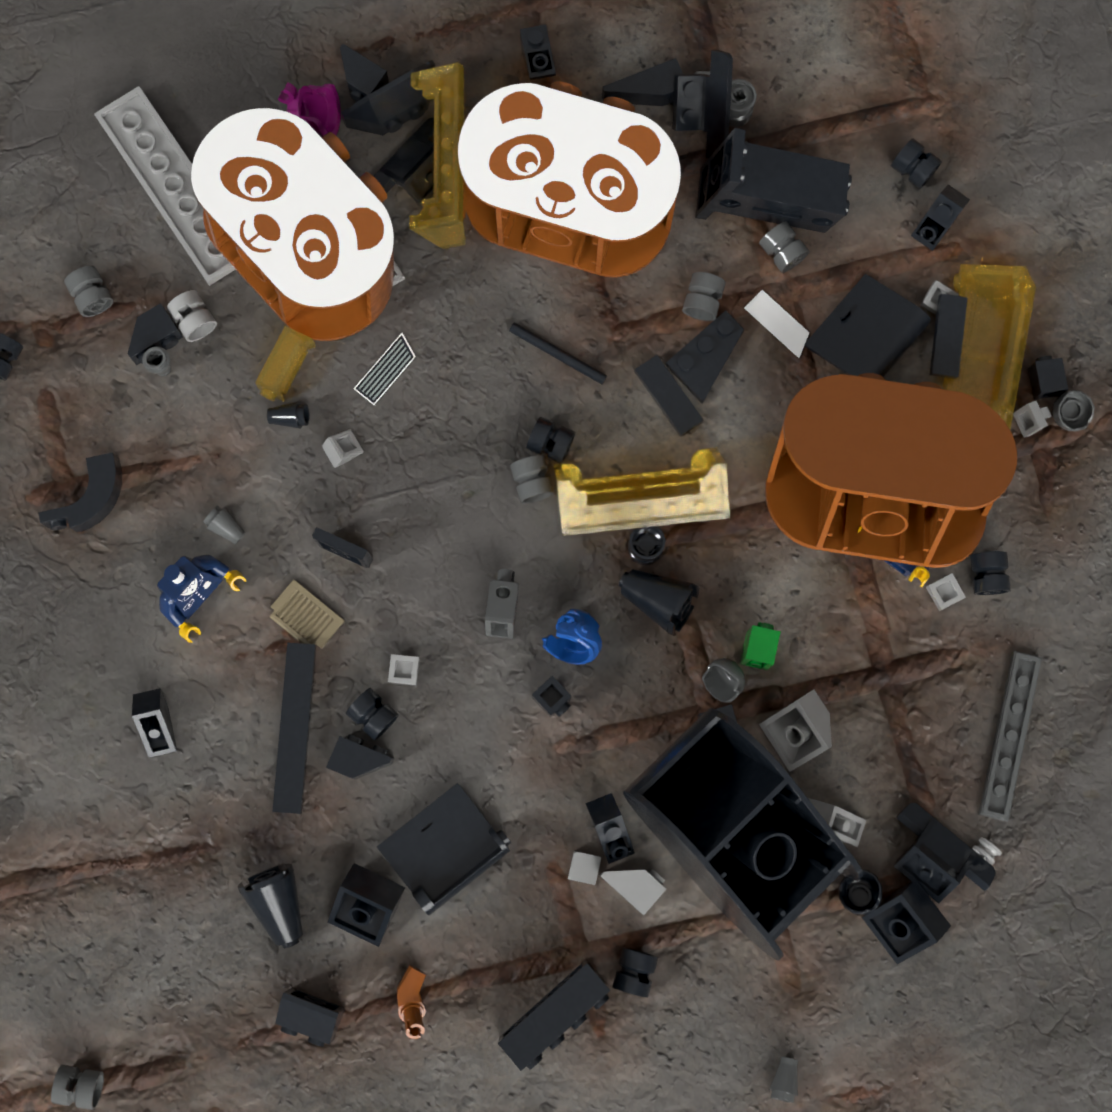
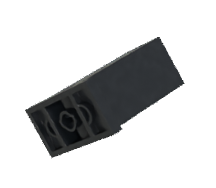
(773, 185)

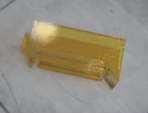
(283, 364)

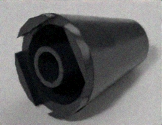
(660, 598)
(275, 904)

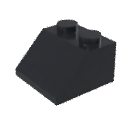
(365, 904)
(907, 922)
(309, 1016)

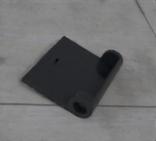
(873, 334)
(447, 853)

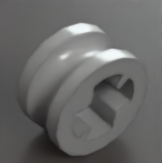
(987, 850)

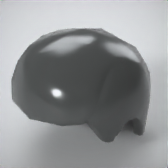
(1073, 410)
(724, 679)

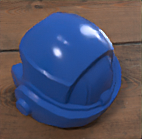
(577, 640)

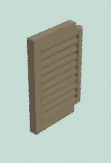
(305, 616)

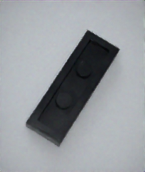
(948, 336)
(668, 395)

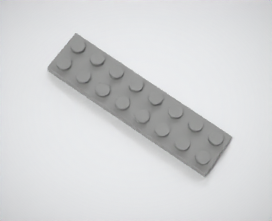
(164, 175)

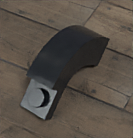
(97, 501)

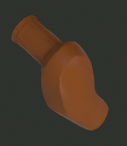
(410, 1003)

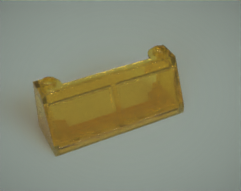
(444, 216)
(993, 333)
(644, 497)

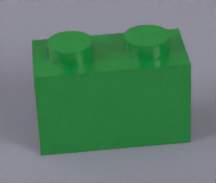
(760, 646)

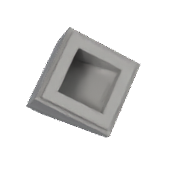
(342, 448)
(584, 868)

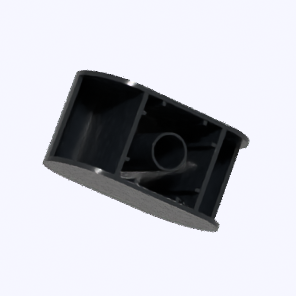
(740, 827)

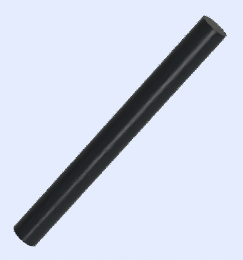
(558, 353)

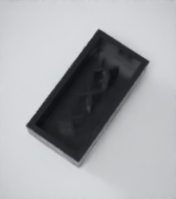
(554, 1014)

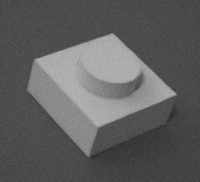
(931, 298)
(945, 592)
(403, 670)

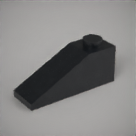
(647, 87)

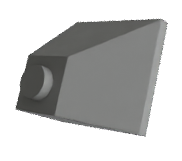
(799, 730)

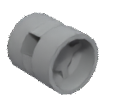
(190, 313)

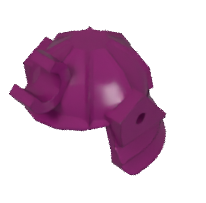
(315, 105)

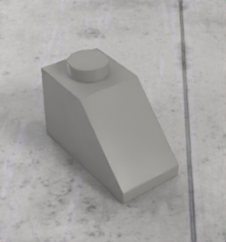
(844, 824)
(636, 886)

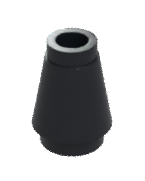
(289, 415)

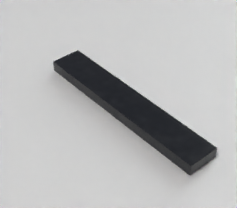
(294, 728)

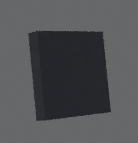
(342, 548)

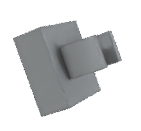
(1031, 418)

